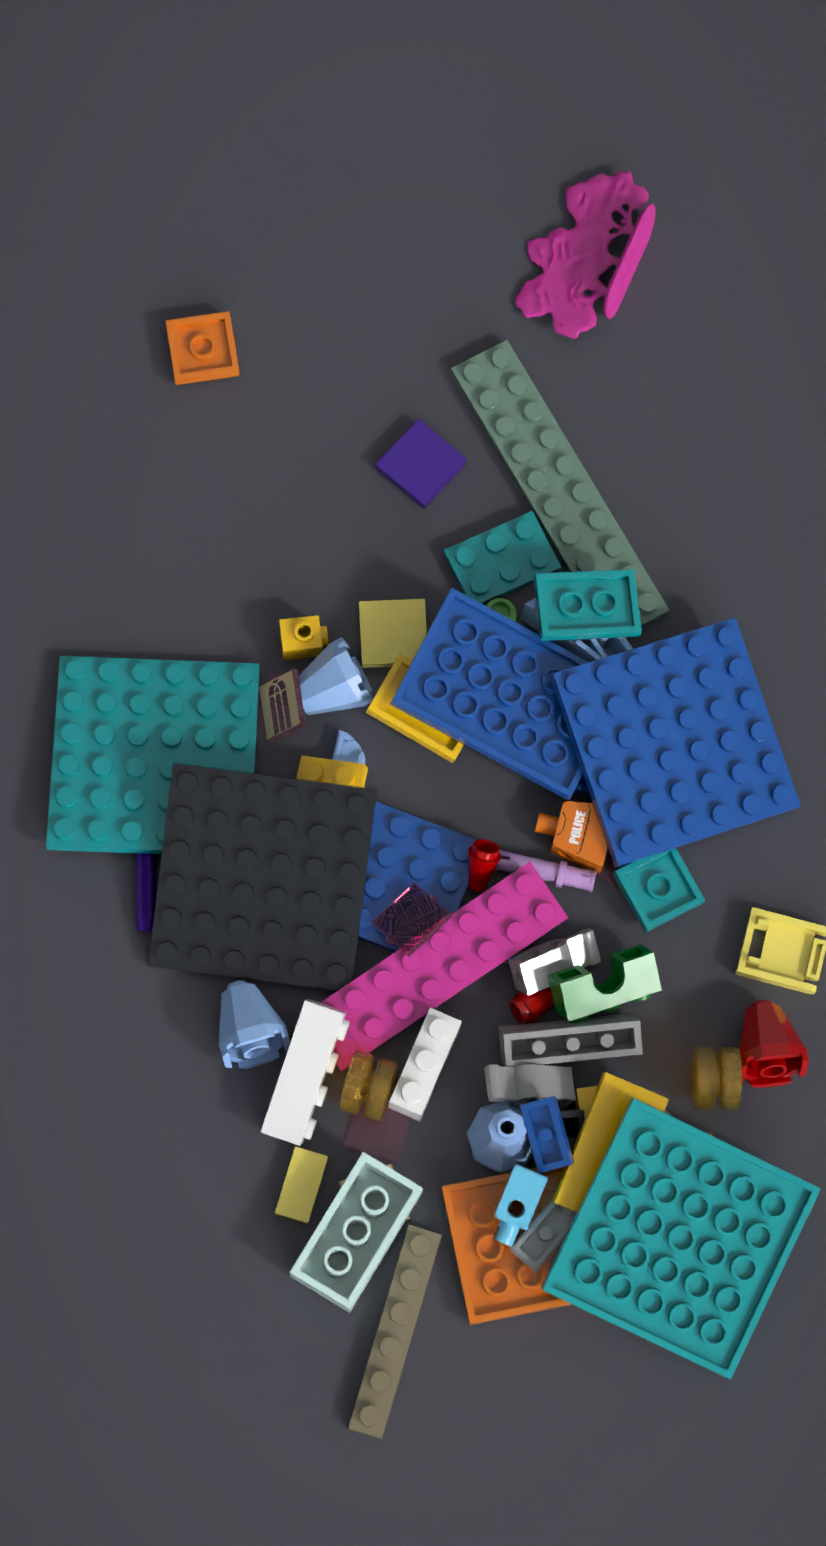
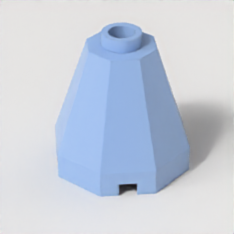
(334, 681)
(249, 1027)
(494, 1148)

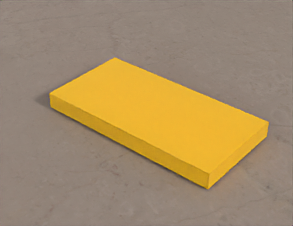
(596, 1133)

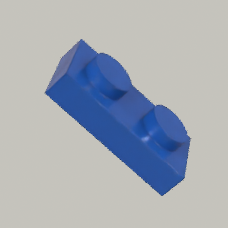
(547, 1134)

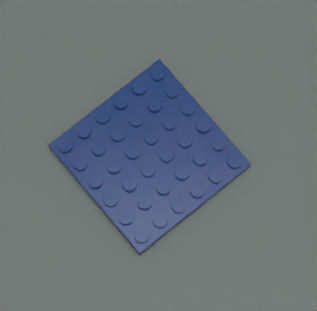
(674, 741)

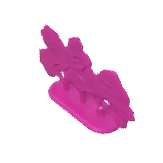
(579, 255)

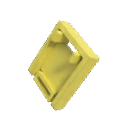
(787, 951)

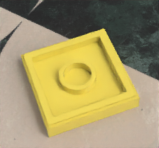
(391, 630)

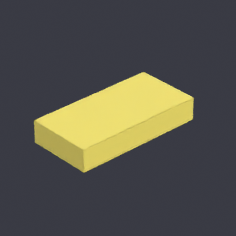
(301, 1185)

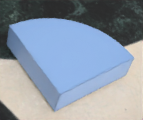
(348, 749)

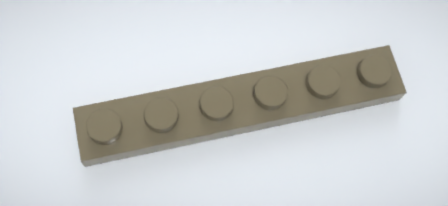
(395, 1332)

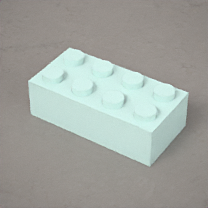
(356, 1232)

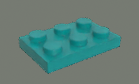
(502, 559)
(587, 605)

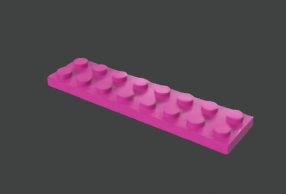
(450, 960)

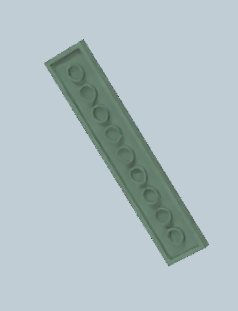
(550, 471)

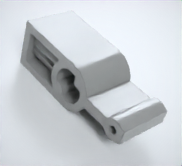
(533, 966)
(529, 1084)

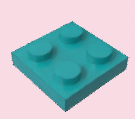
(658, 888)

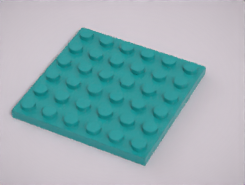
(124, 729)
(680, 1238)

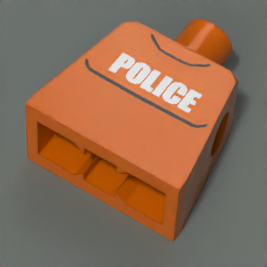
(575, 835)

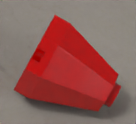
(770, 1047)

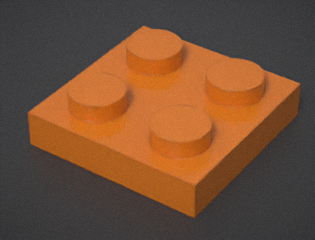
(202, 348)

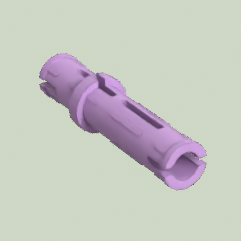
(549, 871)

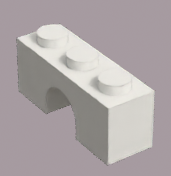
(424, 1064)

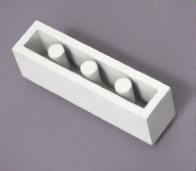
(304, 1071)

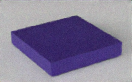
(421, 463)

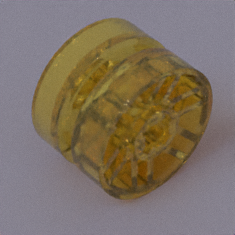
(716, 1078)
(368, 1085)

